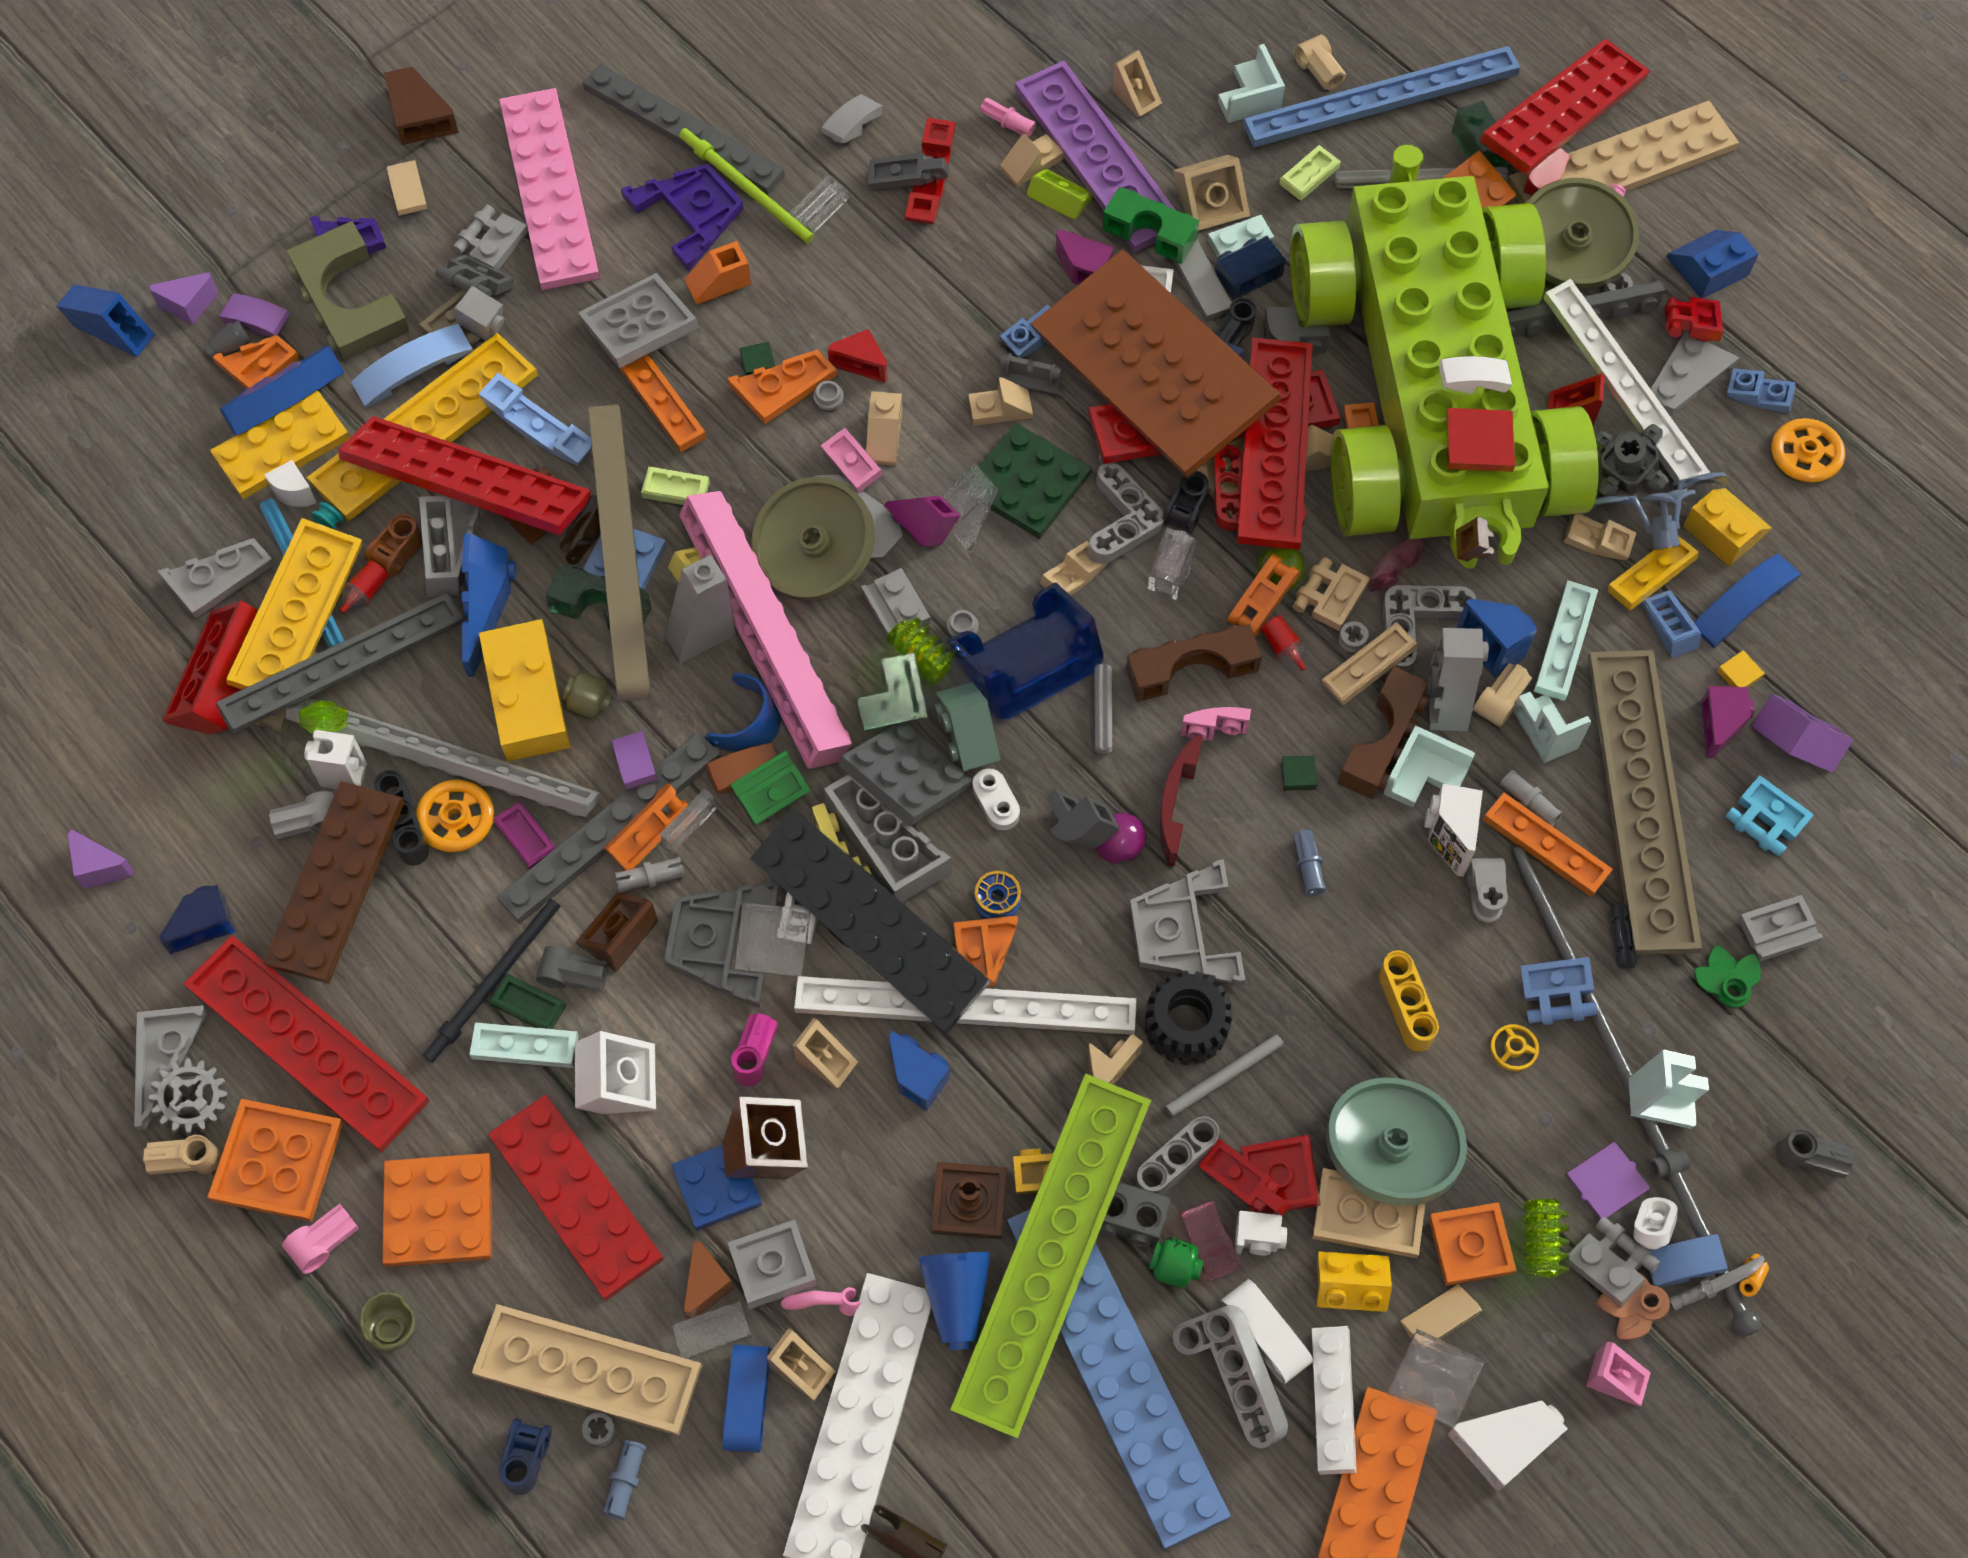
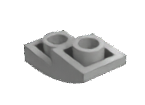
(849, 119)

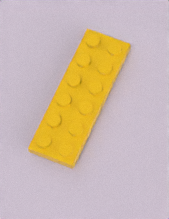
(296, 603)

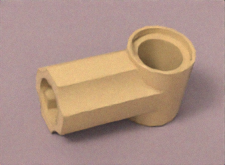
(1318, 58)
(1499, 700)
(180, 1156)

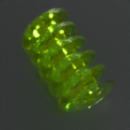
(928, 657)
(1544, 1238)

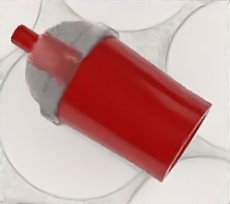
(362, 587)
(1285, 643)

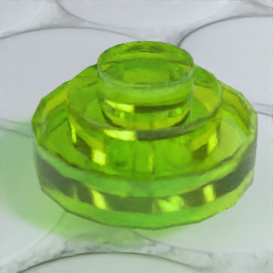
(323, 716)

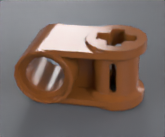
(392, 549)

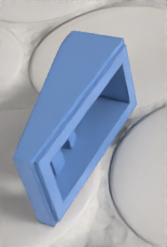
(1677, 641)

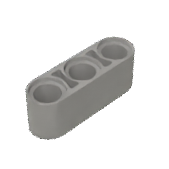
(1182, 1143)

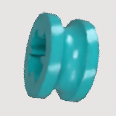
(327, 516)

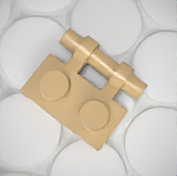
(1339, 598)

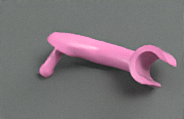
(812, 1298)

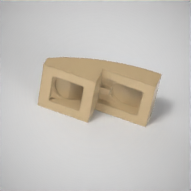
(406, 187)
(1603, 540)
(1074, 571)

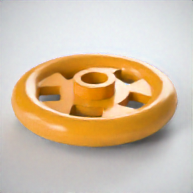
(1814, 429)
(440, 795)

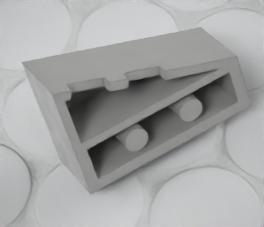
(442, 535)

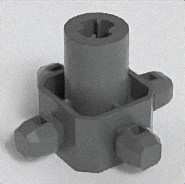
(1630, 461)

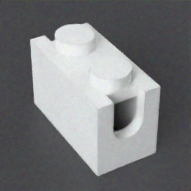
(335, 759)

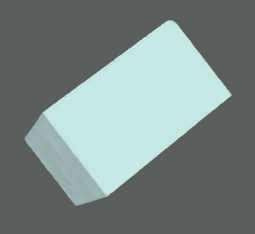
(1259, 91)
(1547, 728)
(1427, 760)
(1667, 1090)

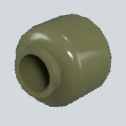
(586, 695)

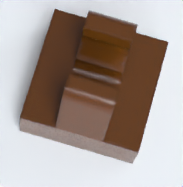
(1473, 540)

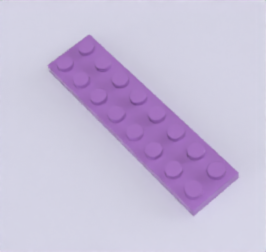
(1088, 140)

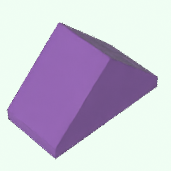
(185, 296)
(94, 863)

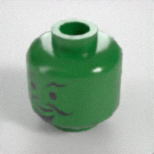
(1176, 1262)

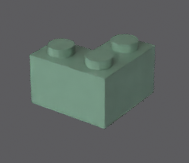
(968, 719)

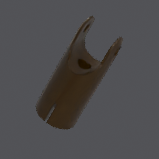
(582, 532)
(908, 1539)

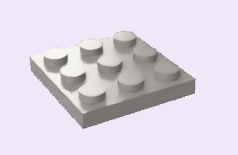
(638, 320)

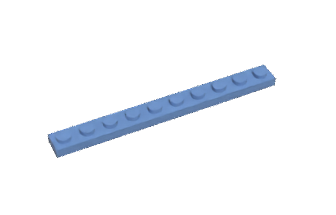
(1381, 96)

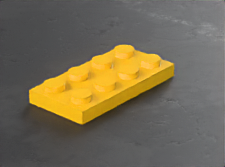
(294, 434)

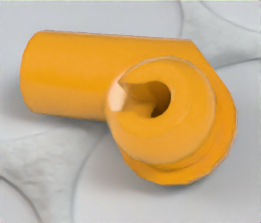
(1753, 1283)

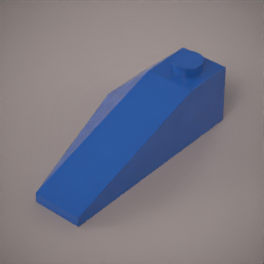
(488, 583)

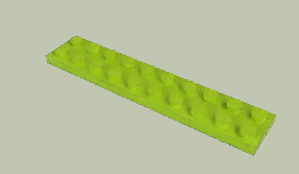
(1050, 1256)

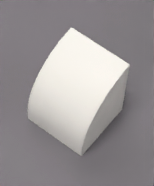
(290, 486)

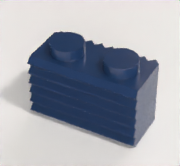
(1249, 267)

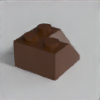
(764, 1139)

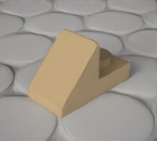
(1030, 157)
(1002, 405)
(1121, 1058)

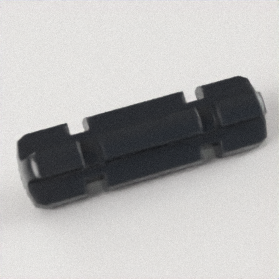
(1622, 937)

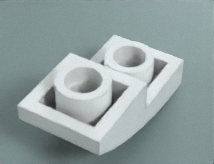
(1469, 372)

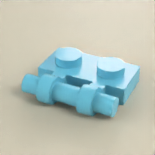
(1774, 809)

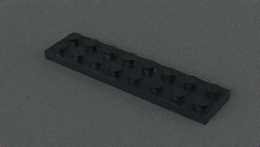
(870, 920)

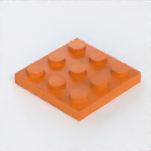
(275, 1160)
(437, 1210)

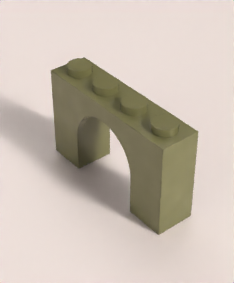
(349, 329)

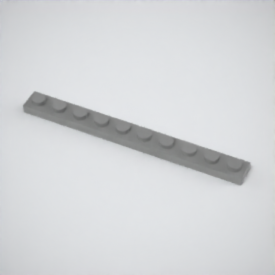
(463, 762)

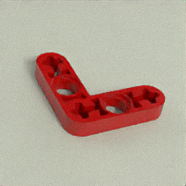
(1229, 501)

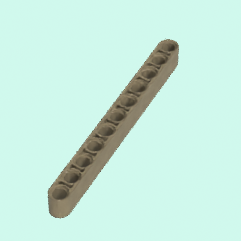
(619, 554)

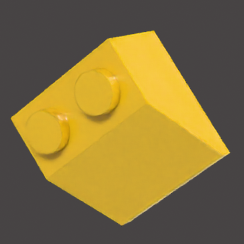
(1725, 525)

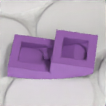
(256, 314)
(634, 760)

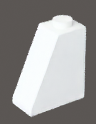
(1508, 1440)

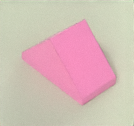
(1618, 1375)

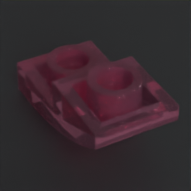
(1390, 567)

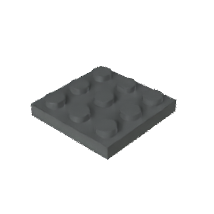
(905, 773)

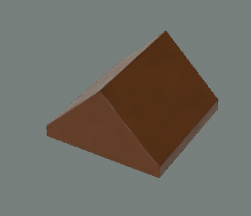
(619, 929)

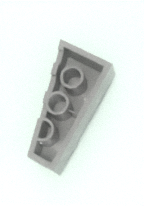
(890, 848)

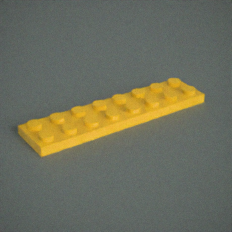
(440, 410)

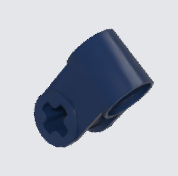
(524, 1448)

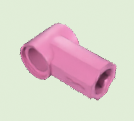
(311, 1245)

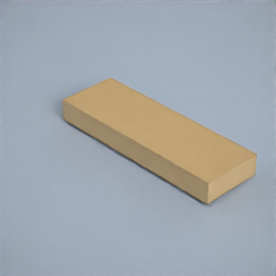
(1369, 663)

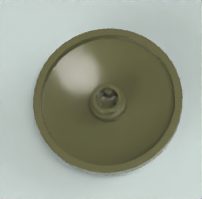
(1586, 231)
(813, 538)

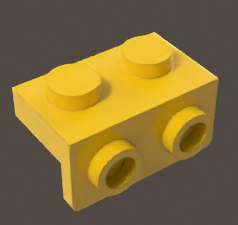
(1353, 1281)

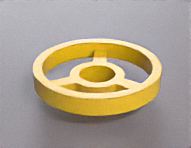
(1510, 1052)

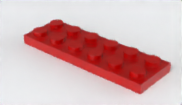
(576, 1197)

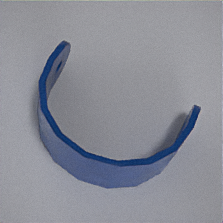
(761, 731)

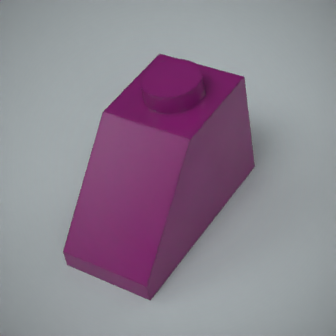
(1724, 715)

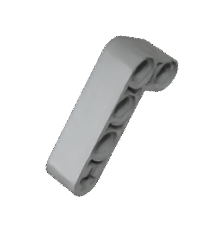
(1238, 1377)

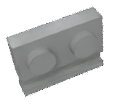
(894, 601)
(1780, 928)

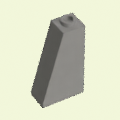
(700, 610)

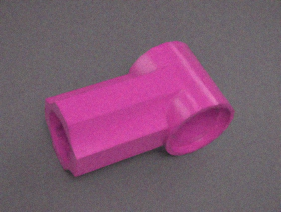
(754, 1048)

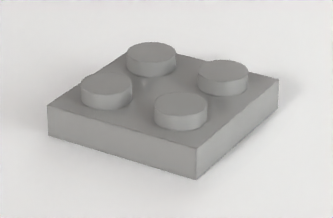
(772, 1264)

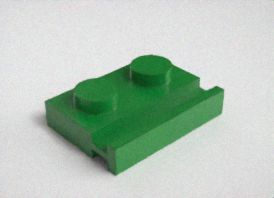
(769, 787)

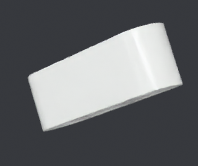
(1276, 1341)

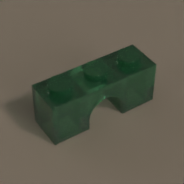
(576, 590)

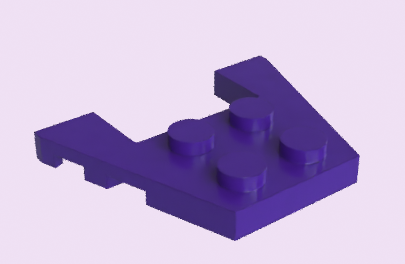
(699, 200)

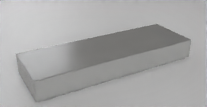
(1204, 284)

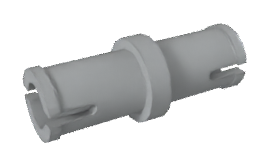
(1531, 798)
(649, 874)

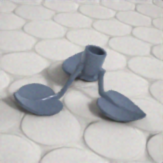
(1664, 528)

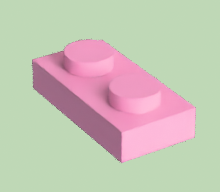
(851, 460)

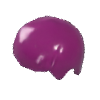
(1126, 842)

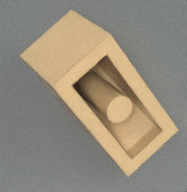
(884, 427)

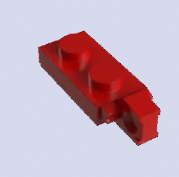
(1242, 1178)

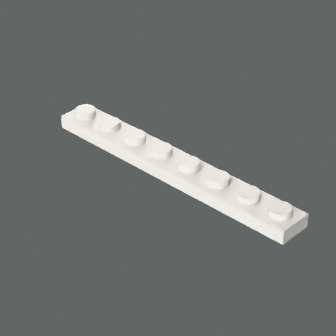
(1623, 379)

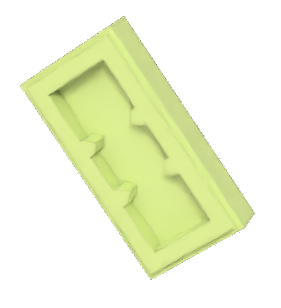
(1310, 172)
(672, 485)

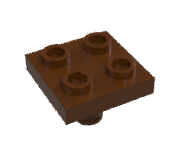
(969, 1200)

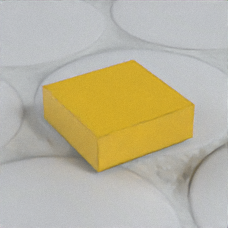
(1740, 671)

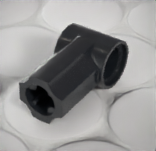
(1234, 328)

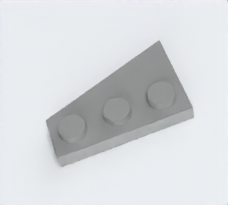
(212, 579)

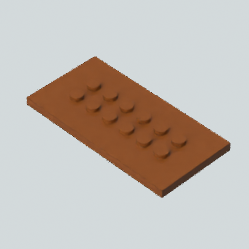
(1156, 363)

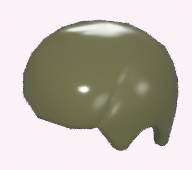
(387, 1321)

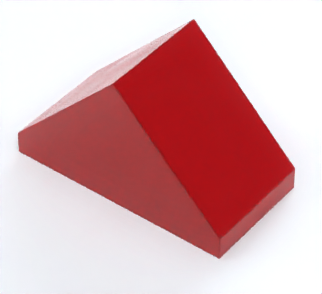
(859, 356)
(1584, 393)

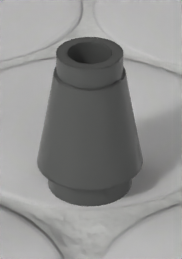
(228, 340)

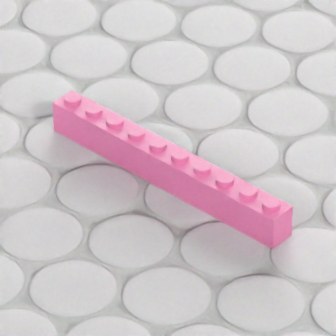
(767, 632)

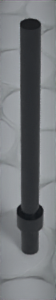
(451, 1029)

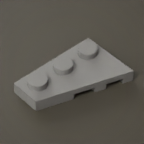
(1690, 370)

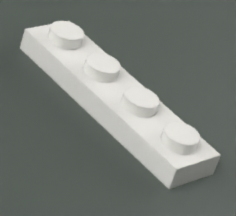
(1333, 1400)

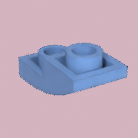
(1023, 338)
(1754, 390)
(1688, 1260)

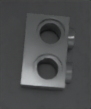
(1134, 1203)

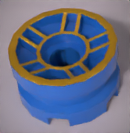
(1004, 886)

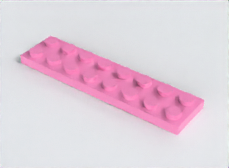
(549, 189)

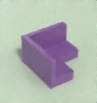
(1802, 733)

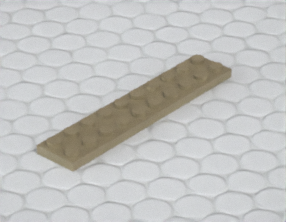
(1644, 803)

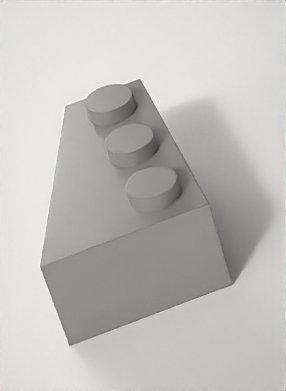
(1455, 678)

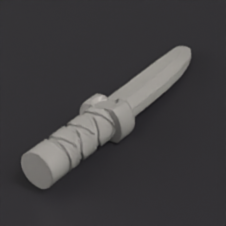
(1710, 1288)

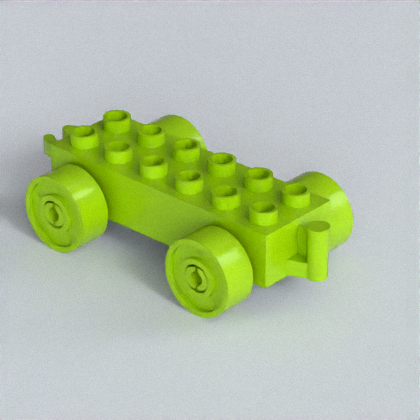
(1431, 289)

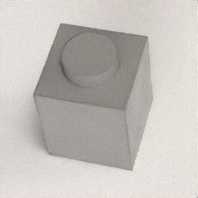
(479, 313)

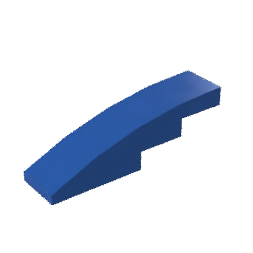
(281, 391)

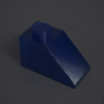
(197, 920)

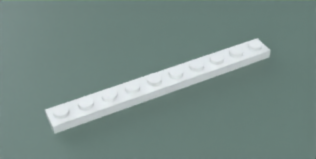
(991, 1008)

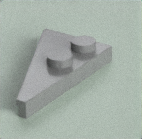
(160, 1040)

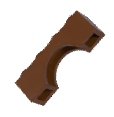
(1229, 651)
(1368, 763)

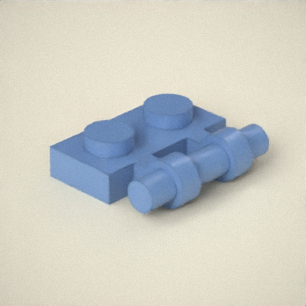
(1558, 980)

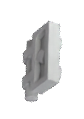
(497, 243)
(1608, 1271)

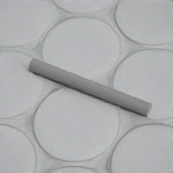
(1224, 1075)

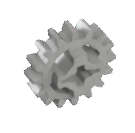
(177, 1086)

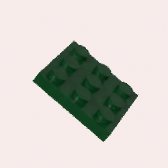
(1032, 479)

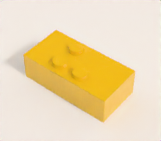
(524, 690)

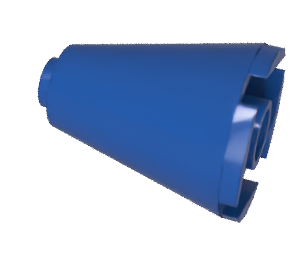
(956, 1294)

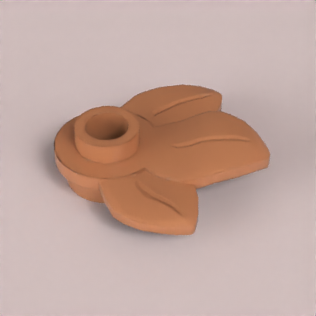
(1635, 1315)

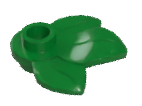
(1727, 973)

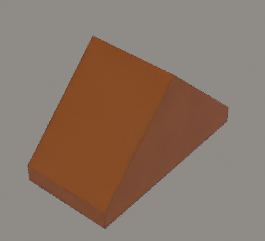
(705, 1282)

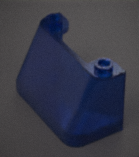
(1033, 657)

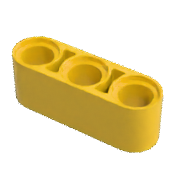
(1408, 1016)

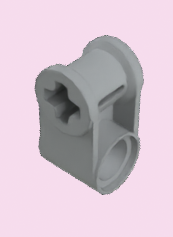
(1487, 888)

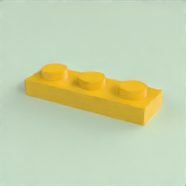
(1651, 573)

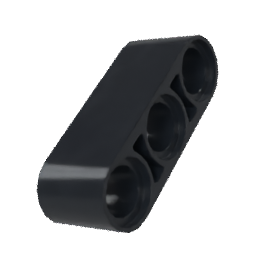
(409, 828)

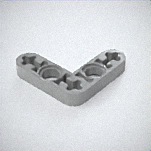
(1133, 515)
(1413, 608)

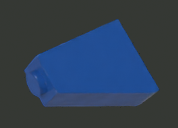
(106, 317)

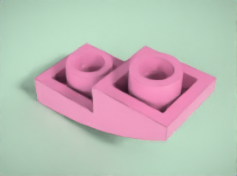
(1204, 722)

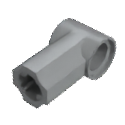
(301, 816)

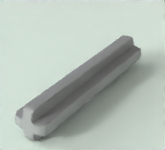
(1103, 708)

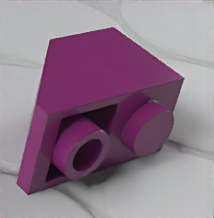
(1081, 255)
(925, 518)

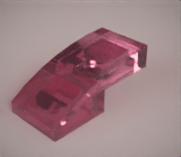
(1208, 1234)

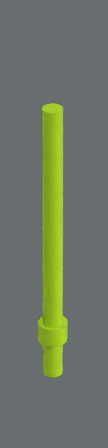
(706, 151)

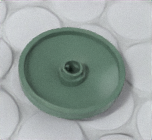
(1396, 1141)

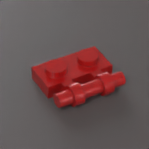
(1697, 316)

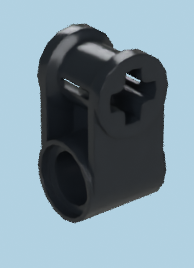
(1185, 506)

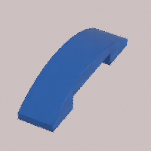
(1745, 598)

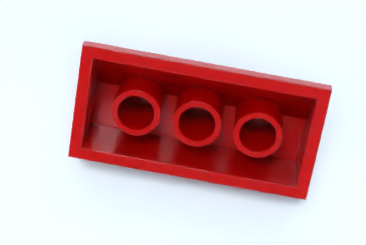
(207, 670)

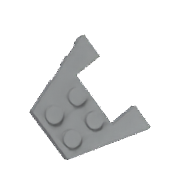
(1170, 930)

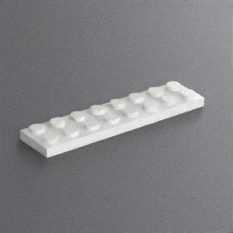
(860, 1421)

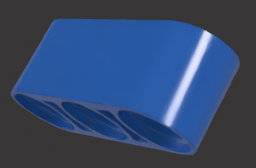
(746, 1398)

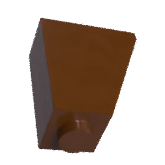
(418, 107)

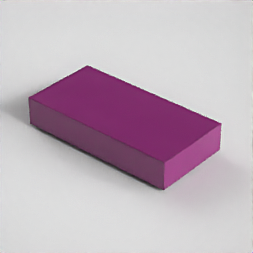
(524, 834)

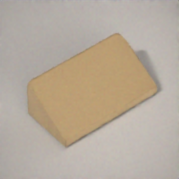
(1443, 1314)

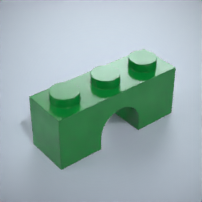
(1133, 212)

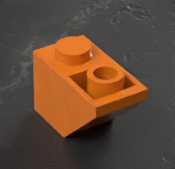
(718, 273)

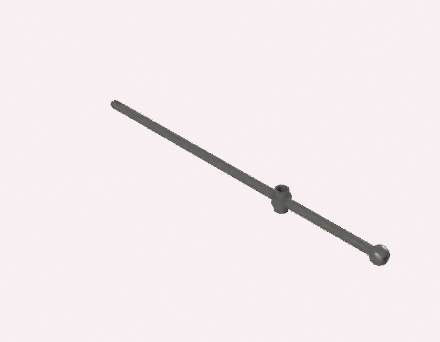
(1668, 1162)

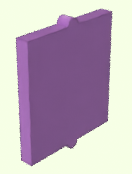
(1607, 1181)

